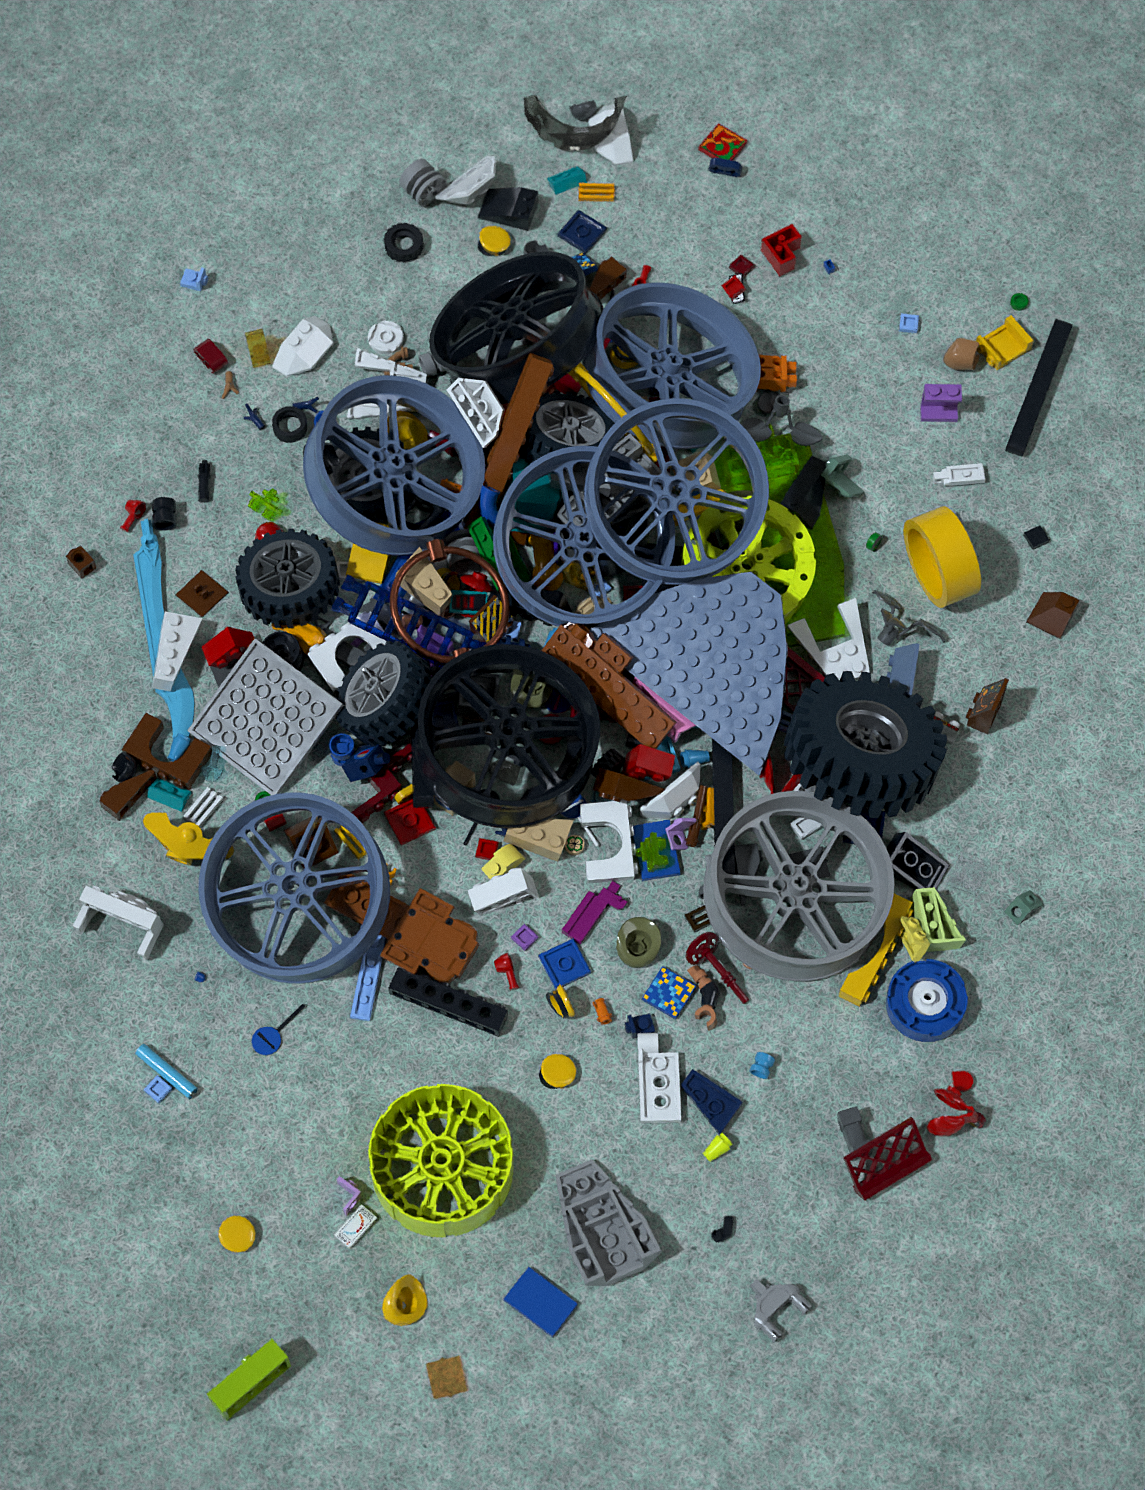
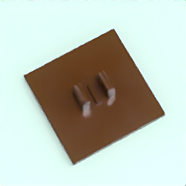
(201, 593)

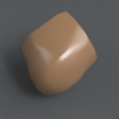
(962, 355)

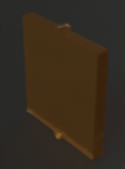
(446, 1377)

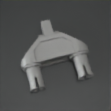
(771, 1300)

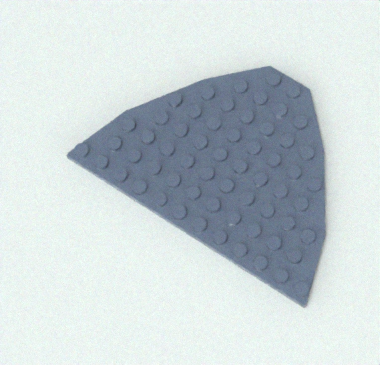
(713, 656)

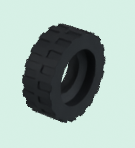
(397, 231)

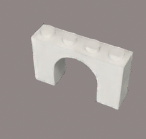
(324, 655)
(615, 816)

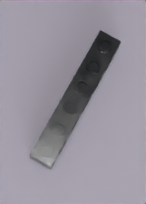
(491, 1025)

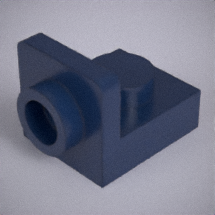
(639, 1024)

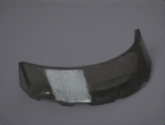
(567, 136)

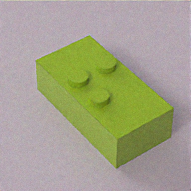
(249, 1379)

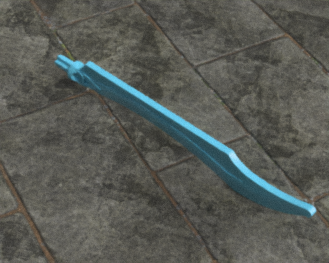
(148, 572)

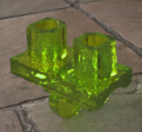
(270, 510)
(650, 852)

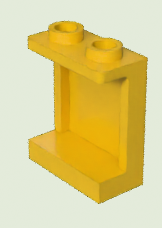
(1004, 343)

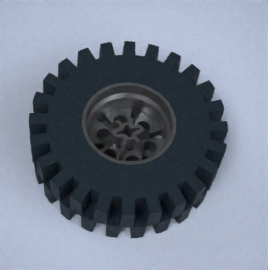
(865, 744)

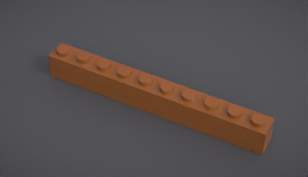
(514, 427)

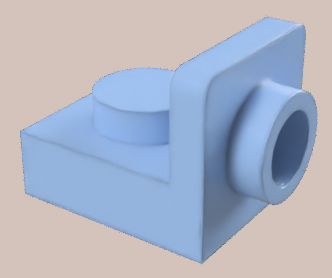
(194, 279)

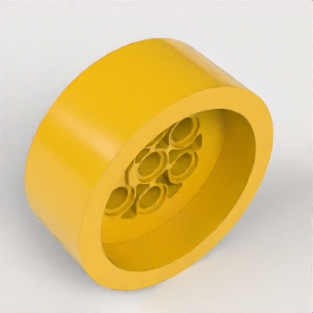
(942, 556)

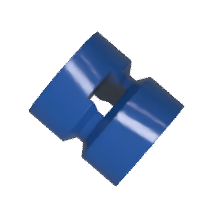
(341, 748)

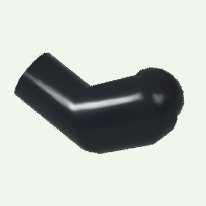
(725, 1232)

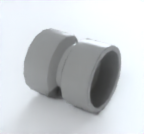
(429, 365)

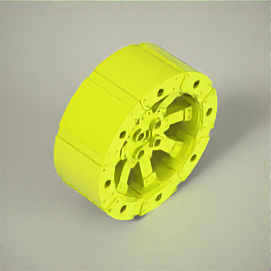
(794, 540)
(441, 1103)

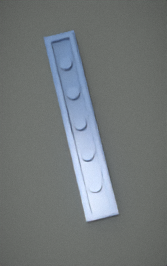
(368, 981)

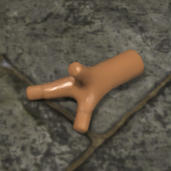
(229, 384)

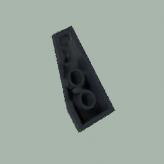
(806, 493)

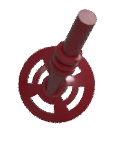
(708, 954)

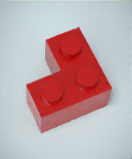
(779, 248)
(226, 646)
(648, 762)

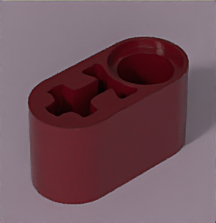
(210, 355)

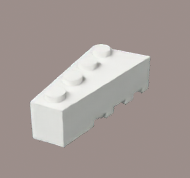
(174, 644)

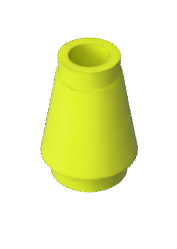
(717, 1147)

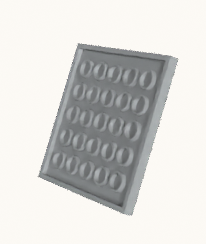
(265, 717)

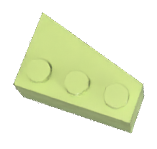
(935, 920)

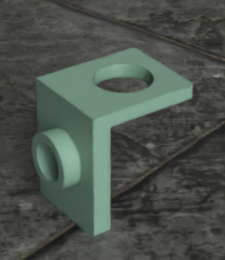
(1026, 902)

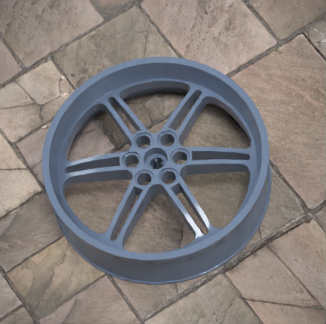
(666, 366)
(735, 437)
(392, 467)
(531, 599)
(247, 820)

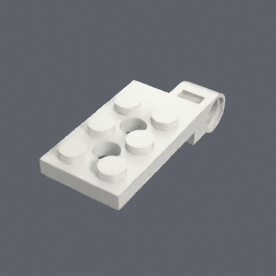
(654, 1066)

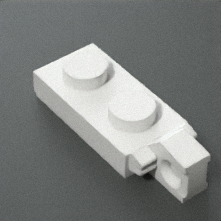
(960, 475)

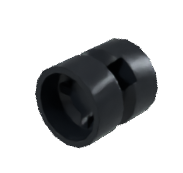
(164, 513)

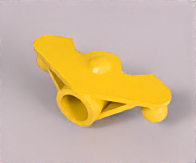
(182, 842)

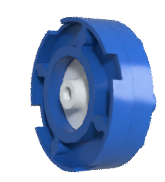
(926, 1000)

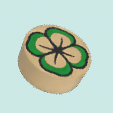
(574, 845)

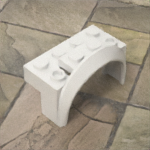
(122, 907)

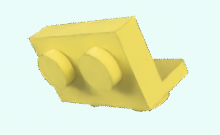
(914, 938)

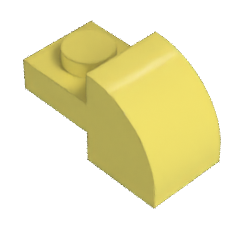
(503, 861)

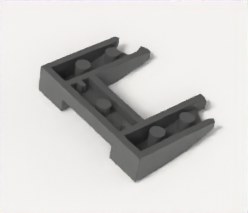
(347, 653)

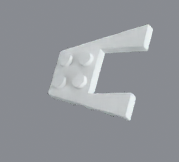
(374, 362)
(842, 657)

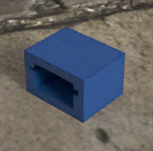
(829, 266)

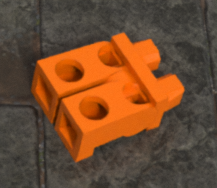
(775, 371)

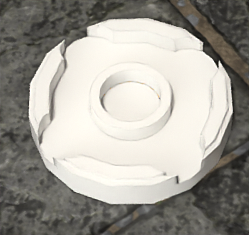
(385, 337)

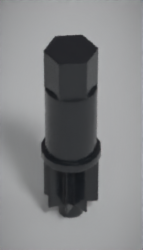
(204, 481)

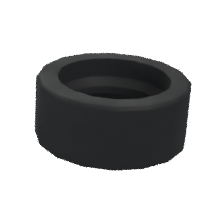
(289, 437)

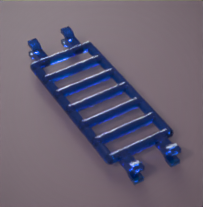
(351, 584)

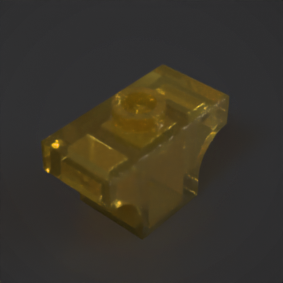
(257, 347)
(574, 576)

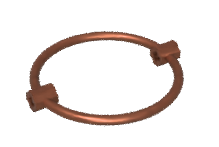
(437, 552)

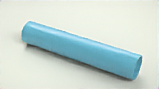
(166, 1071)

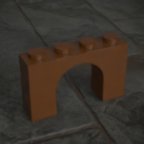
(182, 771)

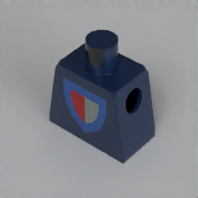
(365, 762)

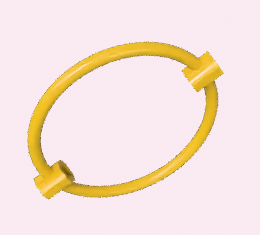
(581, 374)

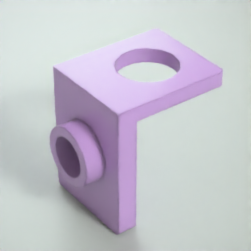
(677, 829)
(351, 1187)

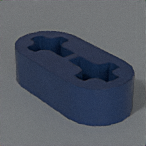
(725, 167)

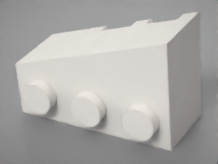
(502, 891)

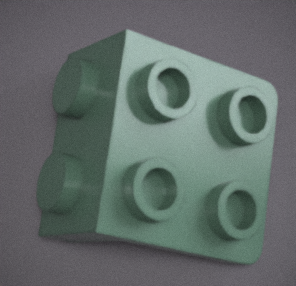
(834, 476)

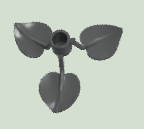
(775, 404)
(890, 631)

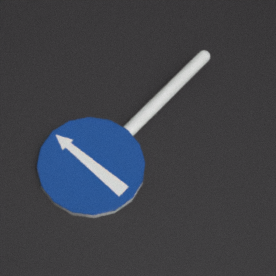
(573, 812)

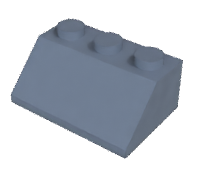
(903, 667)

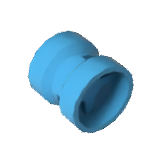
(762, 1065)

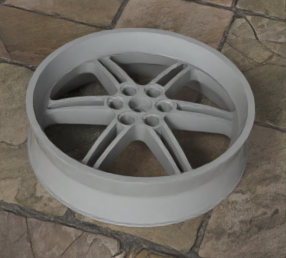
(762, 957)

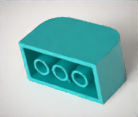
(535, 501)

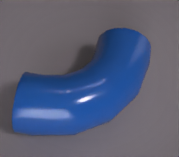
(487, 504)

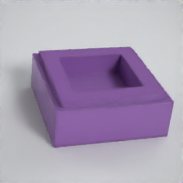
(524, 937)

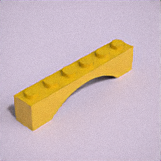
(858, 982)

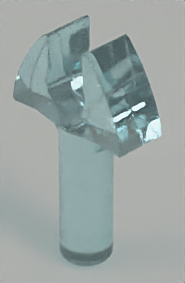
(213, 765)

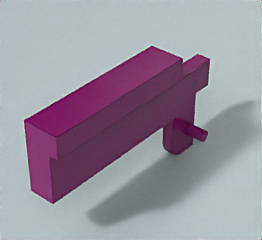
(590, 910)

